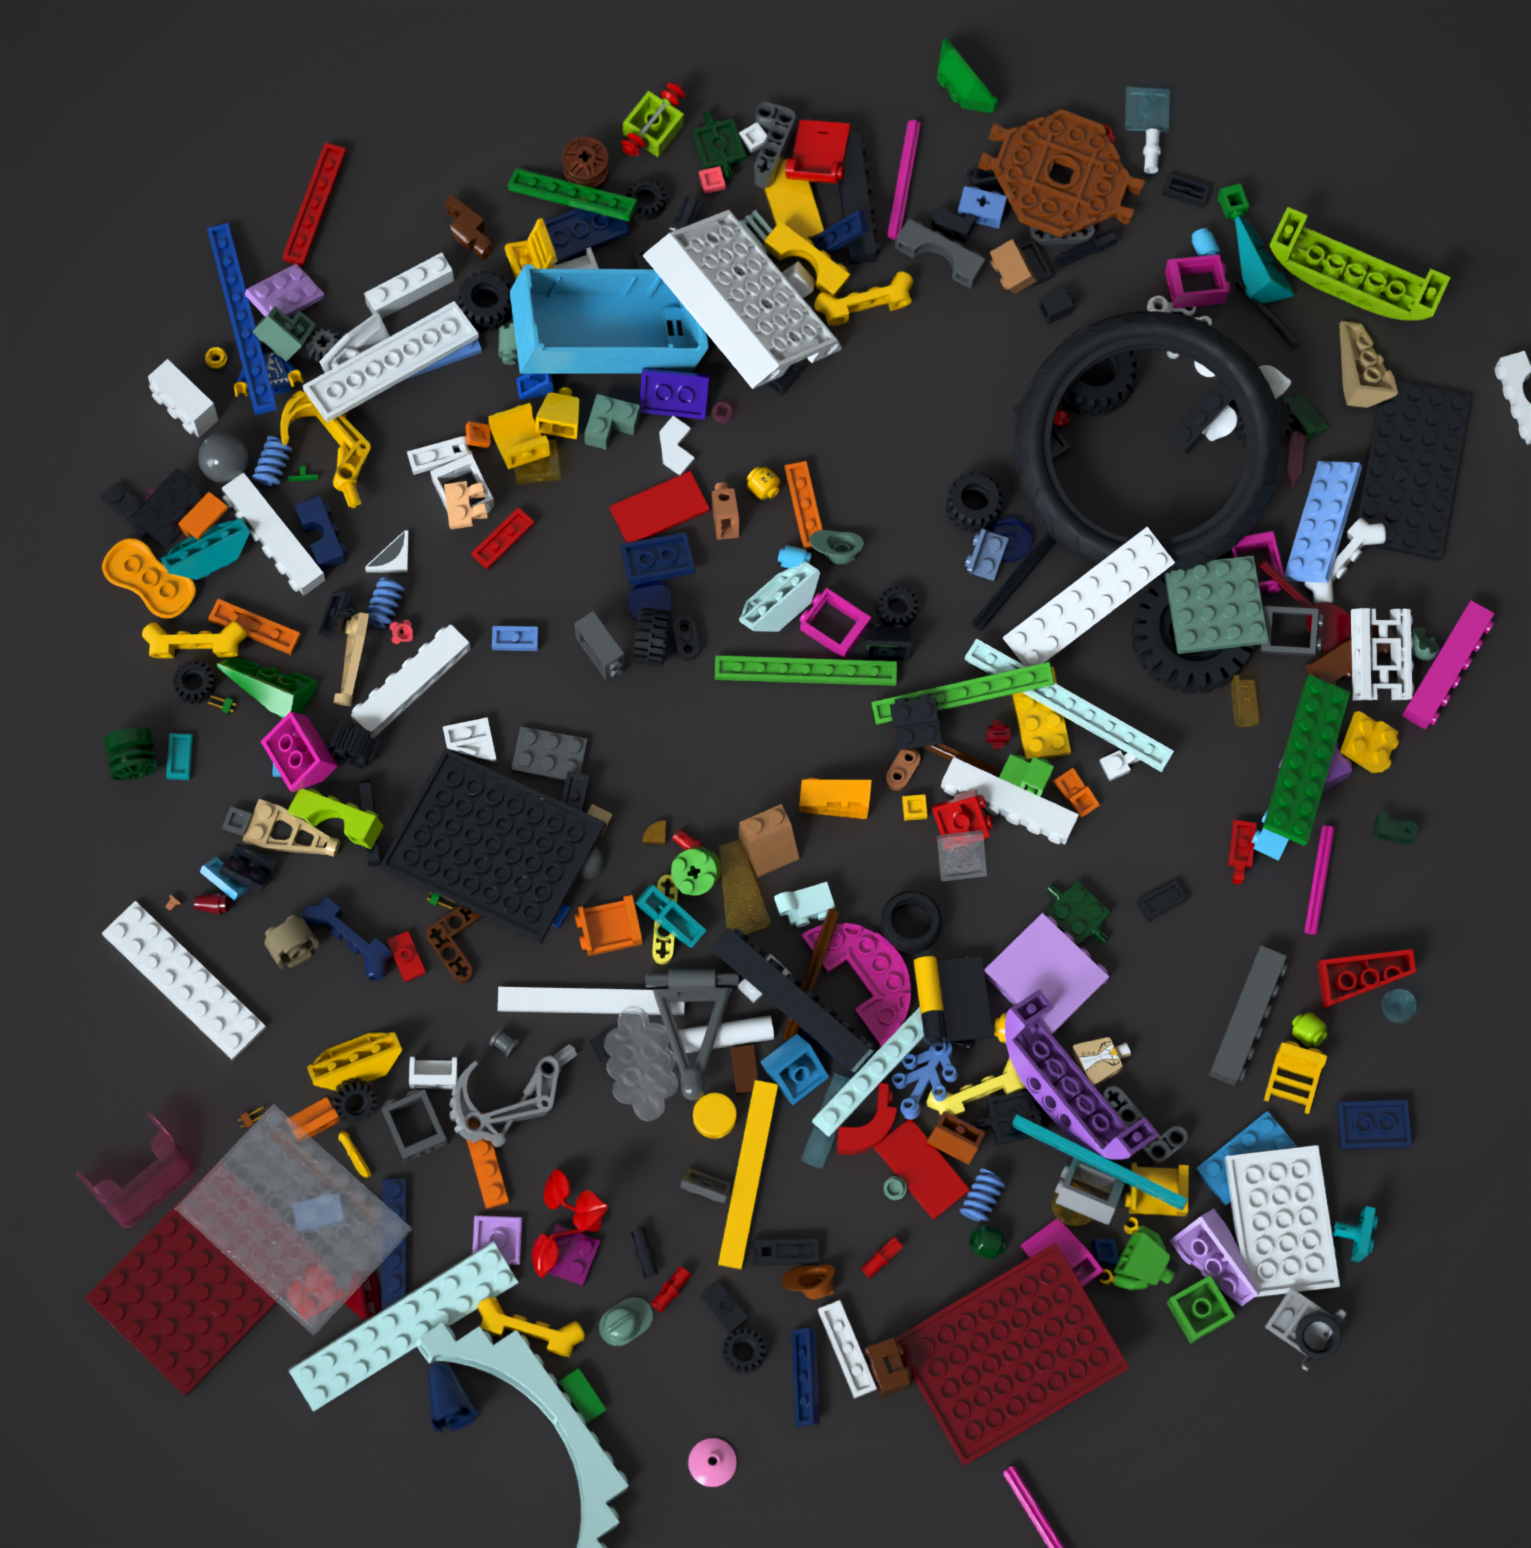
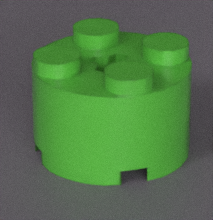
(696, 858)

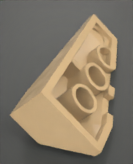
(1363, 373)

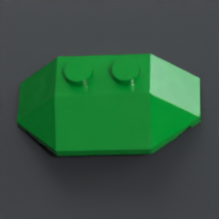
(962, 81)

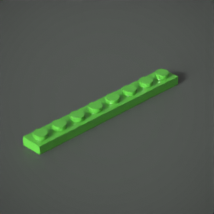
(805, 670)
(975, 690)

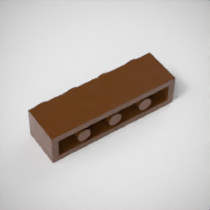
(1338, 660)

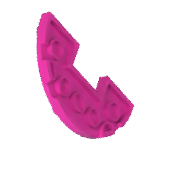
(878, 968)

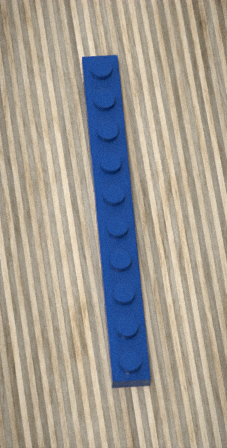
(241, 319)

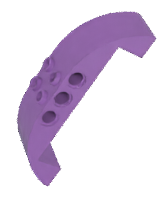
(1064, 1088)

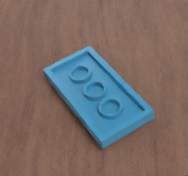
(1259, 1136)

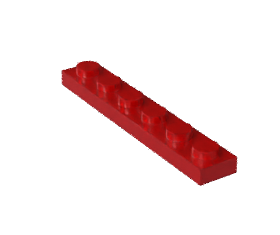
(314, 204)

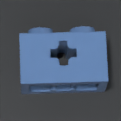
(993, 208)

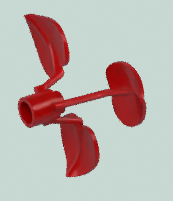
(587, 1217)

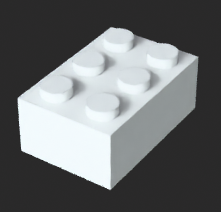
(182, 398)

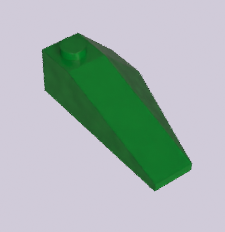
(274, 690)

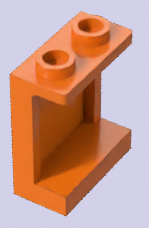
(609, 927)

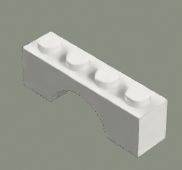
(1513, 372)

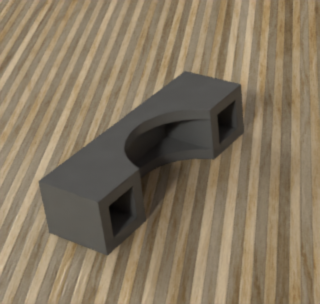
(918, 239)

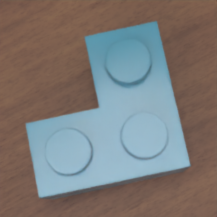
(1269, 842)

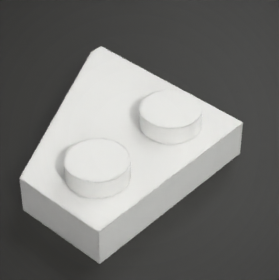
(471, 739)

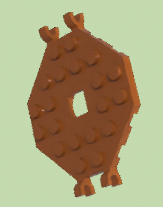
(1074, 143)

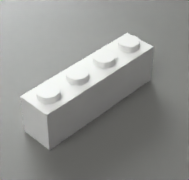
(409, 286)

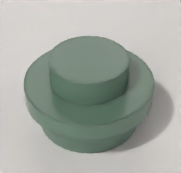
(895, 1188)

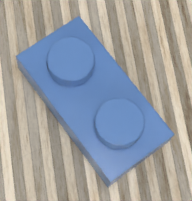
(515, 638)

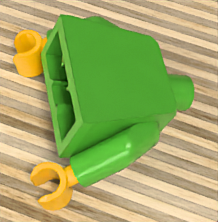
(1142, 1260)

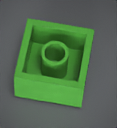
(1200, 1309)

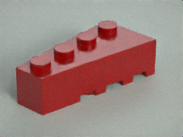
(1356, 975)

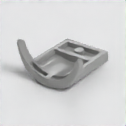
(1288, 1315)

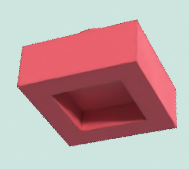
(712, 180)

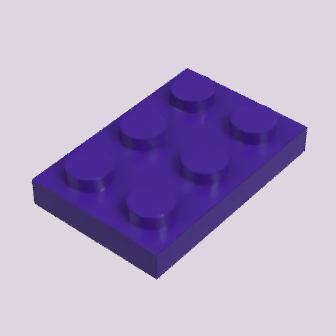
(674, 393)

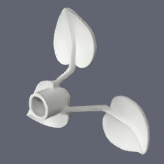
(1228, 419)

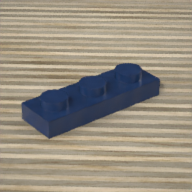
(842, 232)

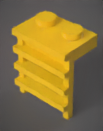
(535, 251)
(1298, 1061)

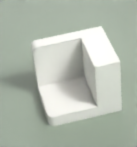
(800, 279)

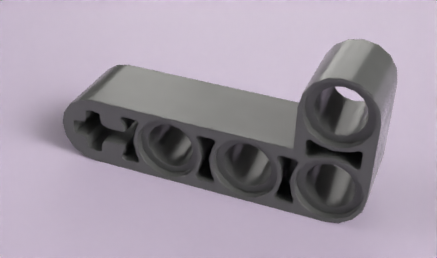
(780, 124)
(1162, 1142)

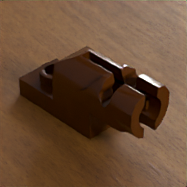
(468, 228)

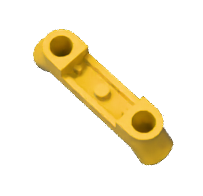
(838, 310)
(223, 644)
(560, 1341)

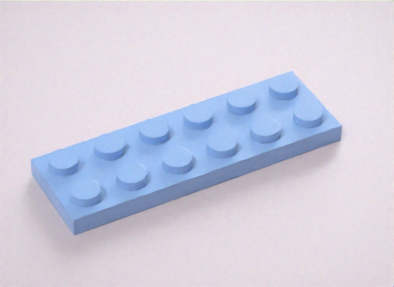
(1323, 522)

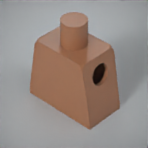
(725, 512)

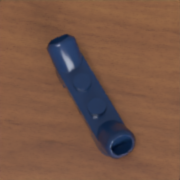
(328, 914)

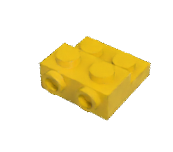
(1369, 743)

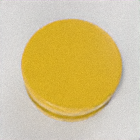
(714, 1115)

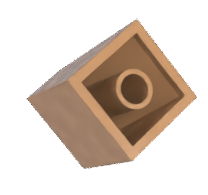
(768, 840)

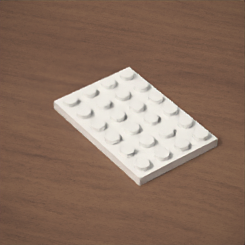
(1282, 1219)

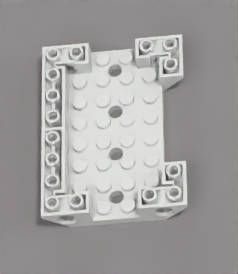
(702, 272)

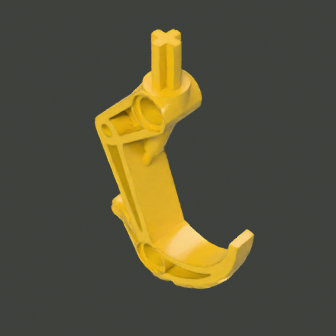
(352, 450)

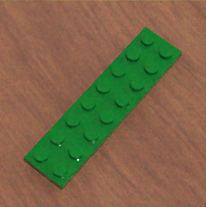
(1306, 760)

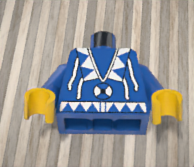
(280, 372)

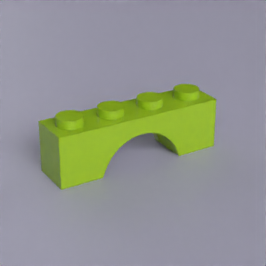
(314, 808)

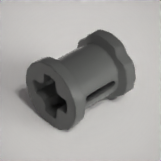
(504, 1042)

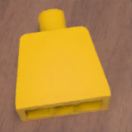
(559, 415)

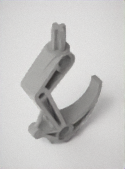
(541, 1084)

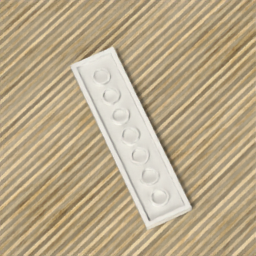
(390, 361)
(1089, 599)
(184, 980)

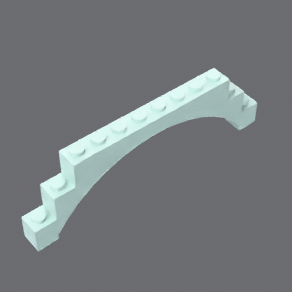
(521, 1368)

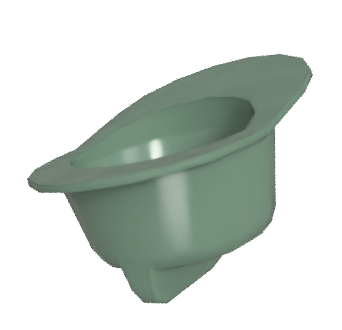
(837, 546)
(625, 1321)

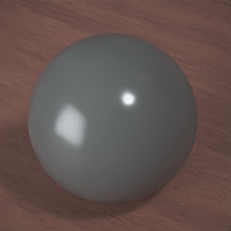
(223, 457)

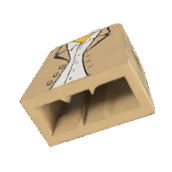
(1100, 1059)

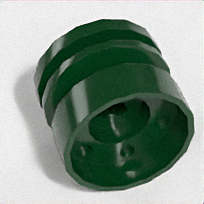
(130, 754)

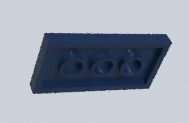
(582, 229)

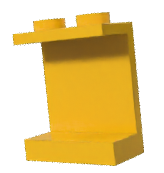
(517, 437)
(1169, 1178)

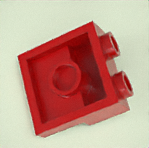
(963, 814)

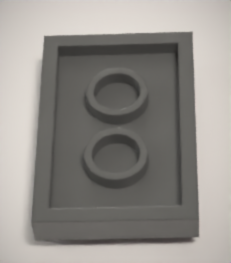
(548, 754)

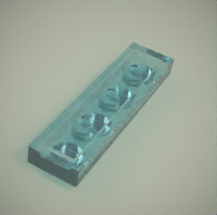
(819, 1143)

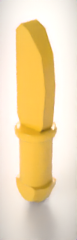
(355, 1156)

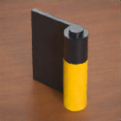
(952, 999)

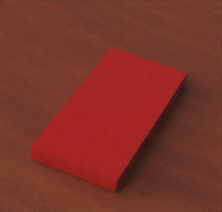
(659, 508)
(922, 1168)

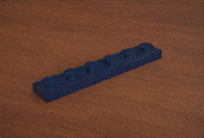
(394, 1264)

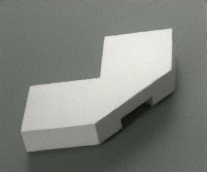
(670, 438)

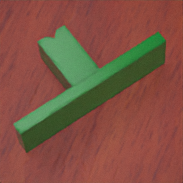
(303, 477)

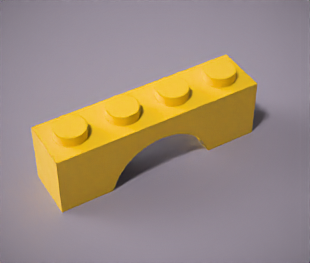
(785, 242)

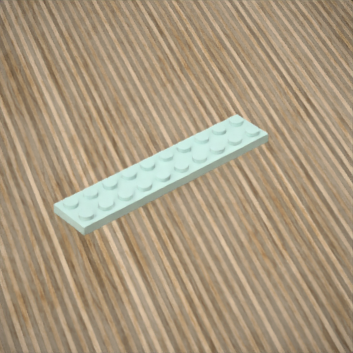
(400, 1325)

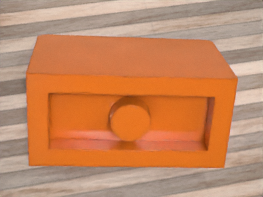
(202, 516)
(316, 1117)

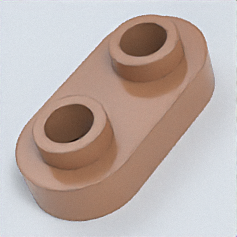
(903, 768)

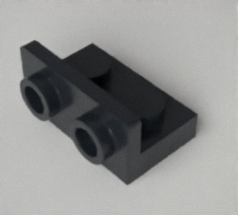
(249, 868)

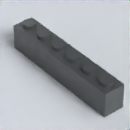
(1247, 1016)

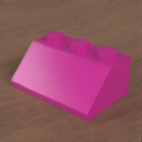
(298, 752)

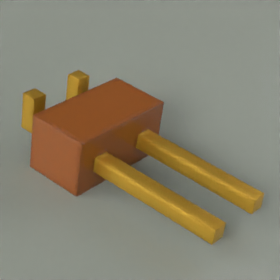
(246, 1119)

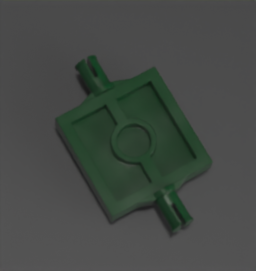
(718, 144)
(1078, 913)

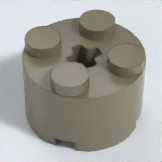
(290, 942)

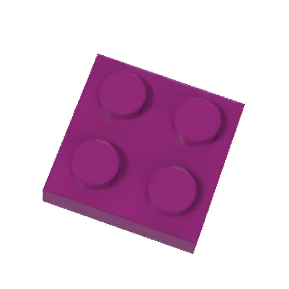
(575, 1256)

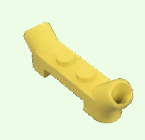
(953, 1104)

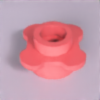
(407, 634)

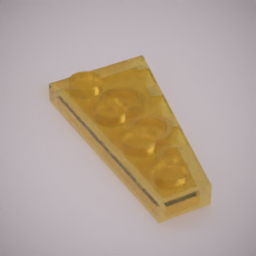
(740, 891)

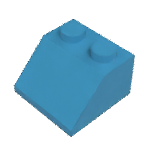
(795, 1069)

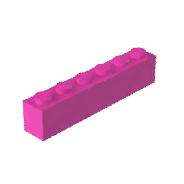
(1448, 664)

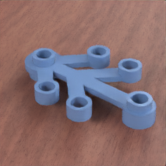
(925, 1075)

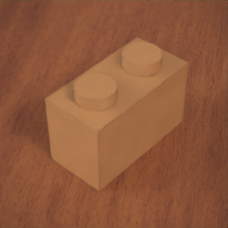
(1013, 267)

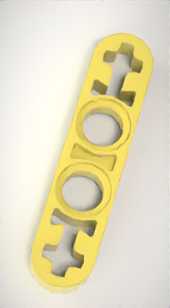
(657, 946)

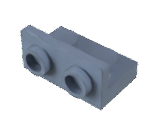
(987, 555)

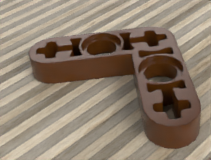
(448, 933)

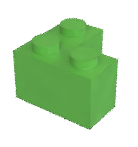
(1028, 776)

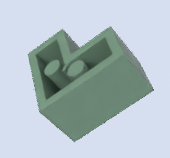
(282, 333)
(610, 415)

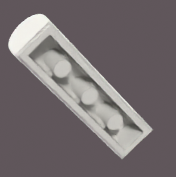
(730, 1033)

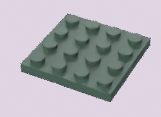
(1216, 606)

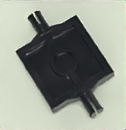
(1003, 1111)

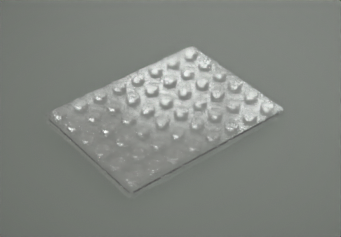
(293, 1219)

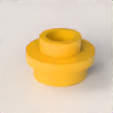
(213, 352)

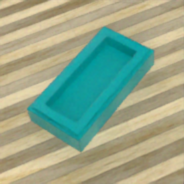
(179, 756)

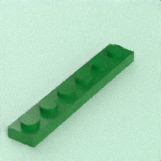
(572, 194)

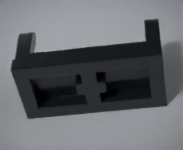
(982, 179)

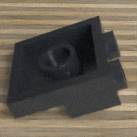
(916, 722)

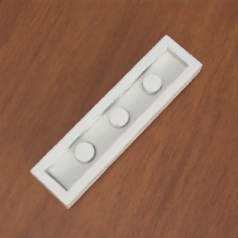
(847, 1349)

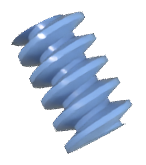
(271, 462)
(383, 602)
(982, 1196)

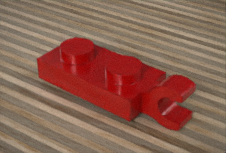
(1241, 848)

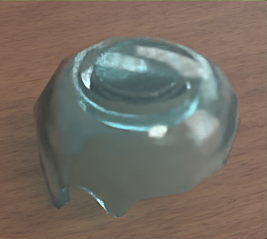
(1399, 1005)

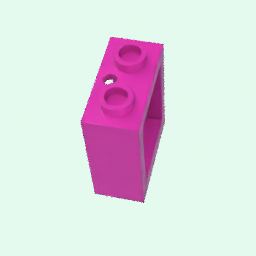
(1196, 265)
(1257, 542)
(846, 608)

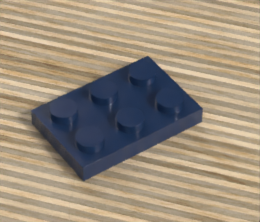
(657, 558)
(1373, 1124)

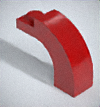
(863, 1139)

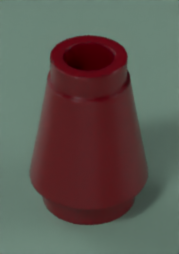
(213, 903)

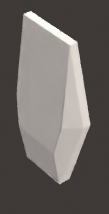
(355, 342)

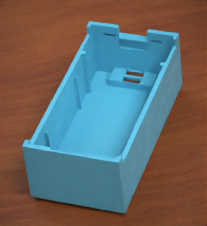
(601, 322)

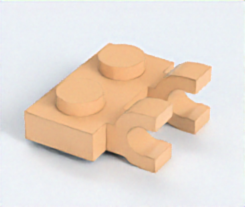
(458, 504)

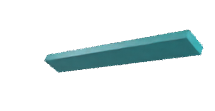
(1099, 1162)

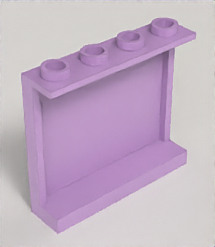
(1047, 962)

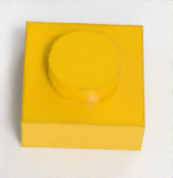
(914, 807)

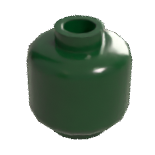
(987, 1242)

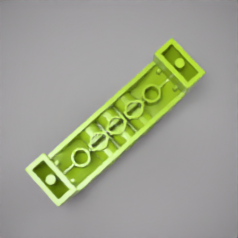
(1354, 274)

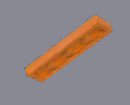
(803, 501)
(257, 627)
(487, 1171)

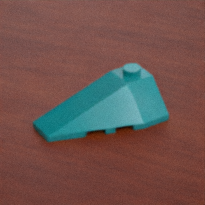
(1258, 273)

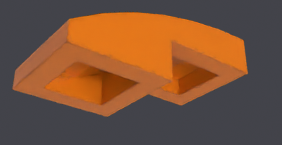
(1076, 793)

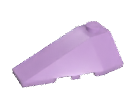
(1214, 1252)

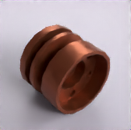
(590, 173)

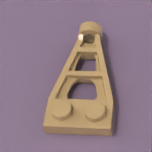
(356, 633)
(263, 822)

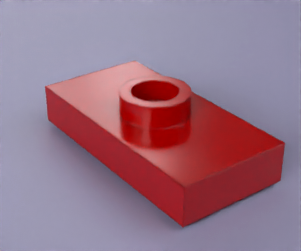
(406, 956)

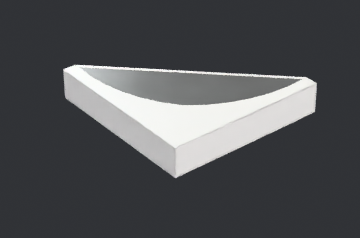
(393, 557)

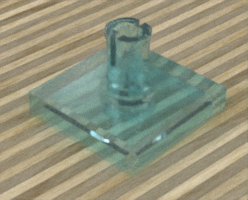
(1146, 109)

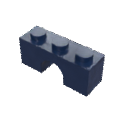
(314, 516)

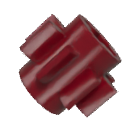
(997, 734)

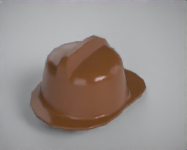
(811, 1280)

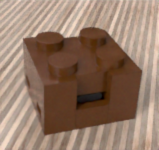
(887, 1368)

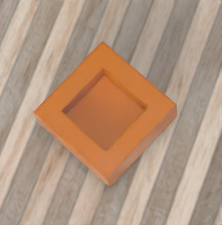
(478, 434)

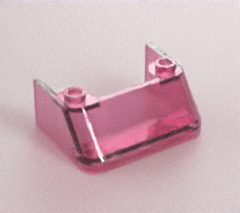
(149, 1186)

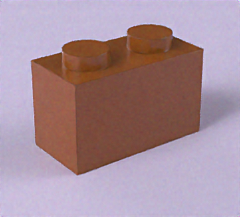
(956, 1137)

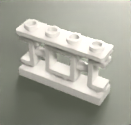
(1365, 654)

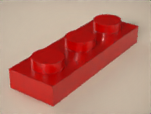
(502, 538)

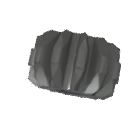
(315, 343)

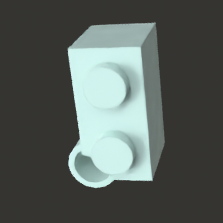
(805, 904)

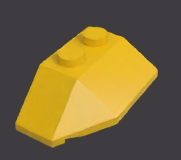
(361, 1058)

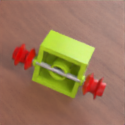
(654, 122)

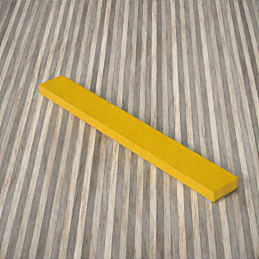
(748, 1175)

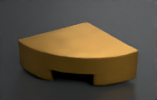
(655, 833)

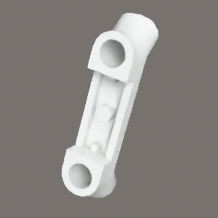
(1360, 535)

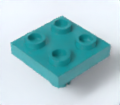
(1360, 1234)

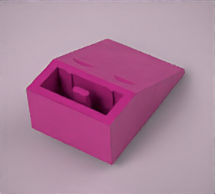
(1076, 1254)

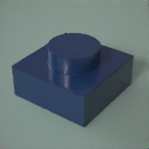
(1105, 1251)

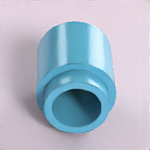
(1205, 243)
(793, 556)

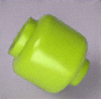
(1309, 1029)

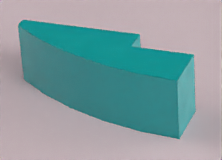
(670, 916)

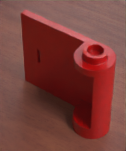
(819, 152)

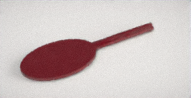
(1336, 620)

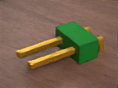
(226, 708)
(435, 900)

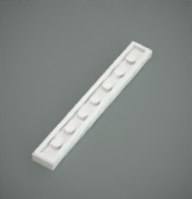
(579, 1000)

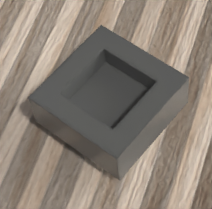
(237, 821)

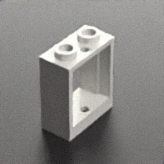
(456, 469)

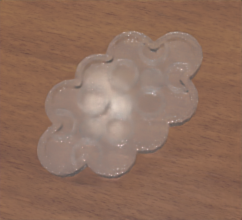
(641, 1063)

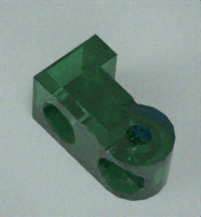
(1394, 830)

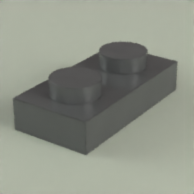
(705, 1185)

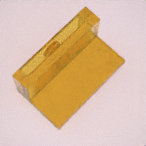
(1244, 702)

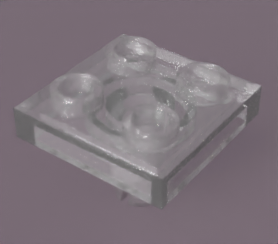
(961, 855)

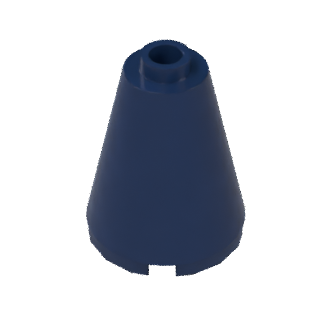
(449, 1400)

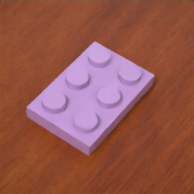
(287, 290)

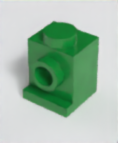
(1233, 196)

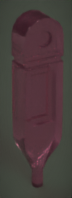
(1295, 457)

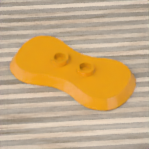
(135, 567)

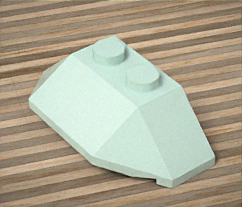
(781, 599)

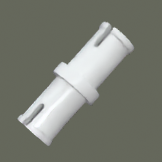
(1152, 151)

